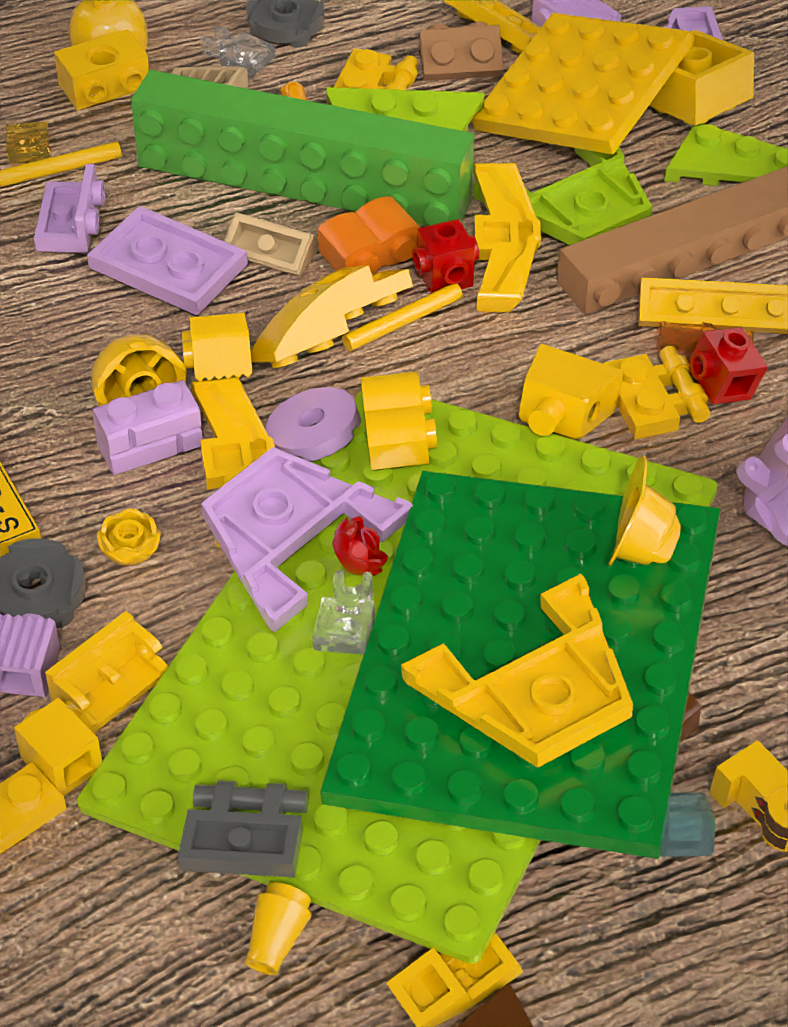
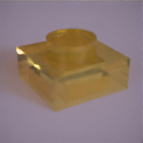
(27, 142)

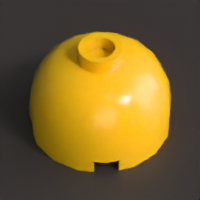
(105, 17)
(133, 367)

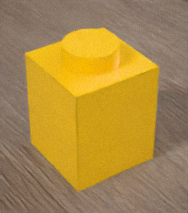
(59, 745)

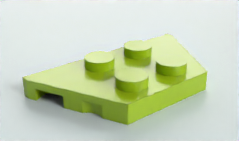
(435, 108)

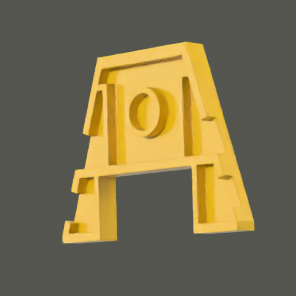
(543, 698)

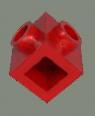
(445, 255)
(727, 365)

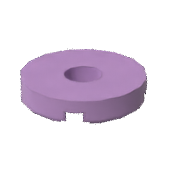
(328, 407)

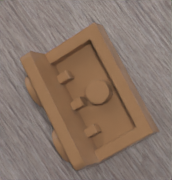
(460, 52)

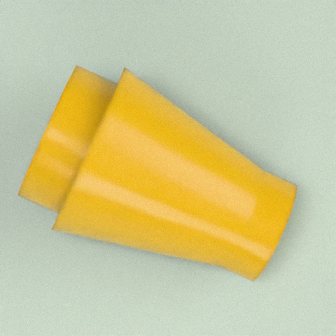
(277, 923)

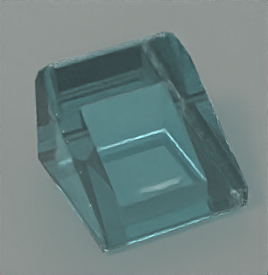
(688, 826)

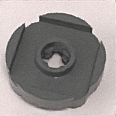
(270, 23)
(59, 575)

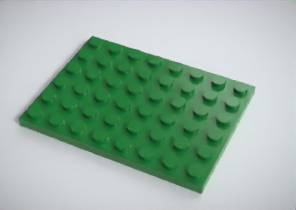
(474, 580)

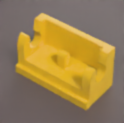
(107, 672)

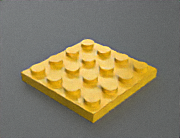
(583, 82)

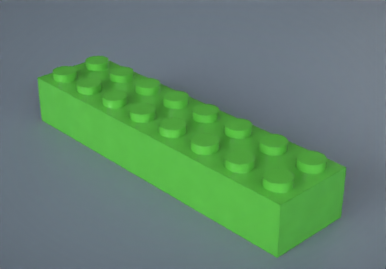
(301, 148)

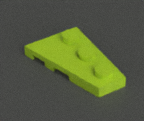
(723, 156)

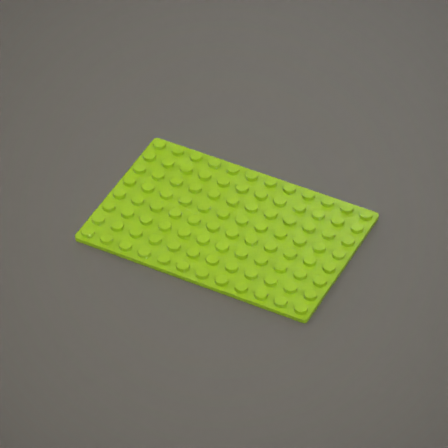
(272, 707)

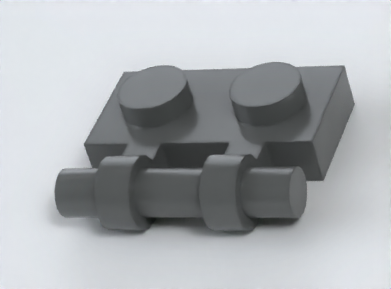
(242, 841)

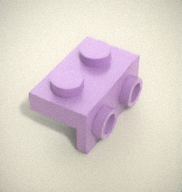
(70, 214)

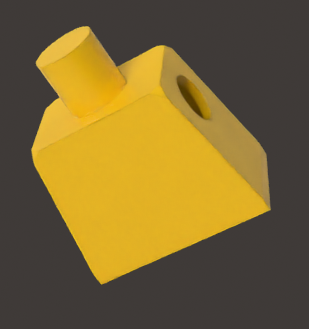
(568, 393)

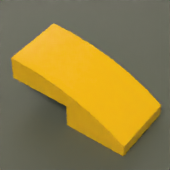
(443, 986)

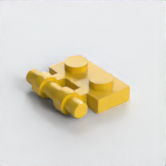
(374, 69)
(643, 394)

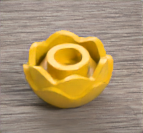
(129, 537)

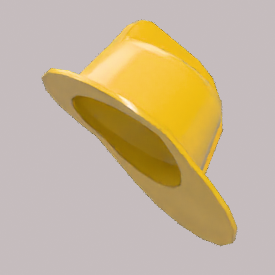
(646, 522)

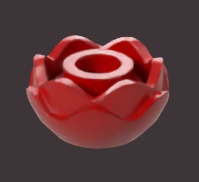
(358, 547)

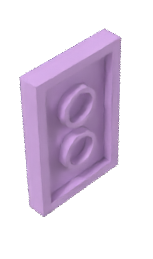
(168, 260)

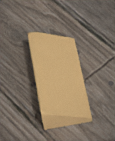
(272, 244)

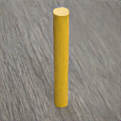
(59, 163)
(402, 317)

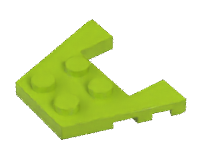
(589, 200)

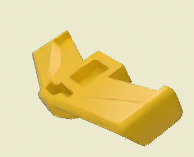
(504, 236)
(236, 428)

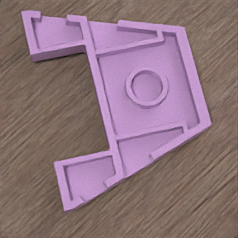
(278, 509)

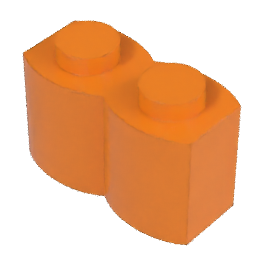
(372, 236)

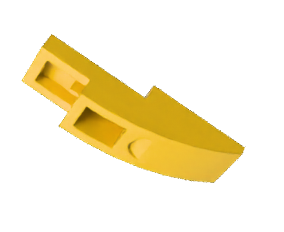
(322, 311)

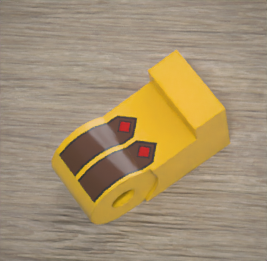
(759, 787)

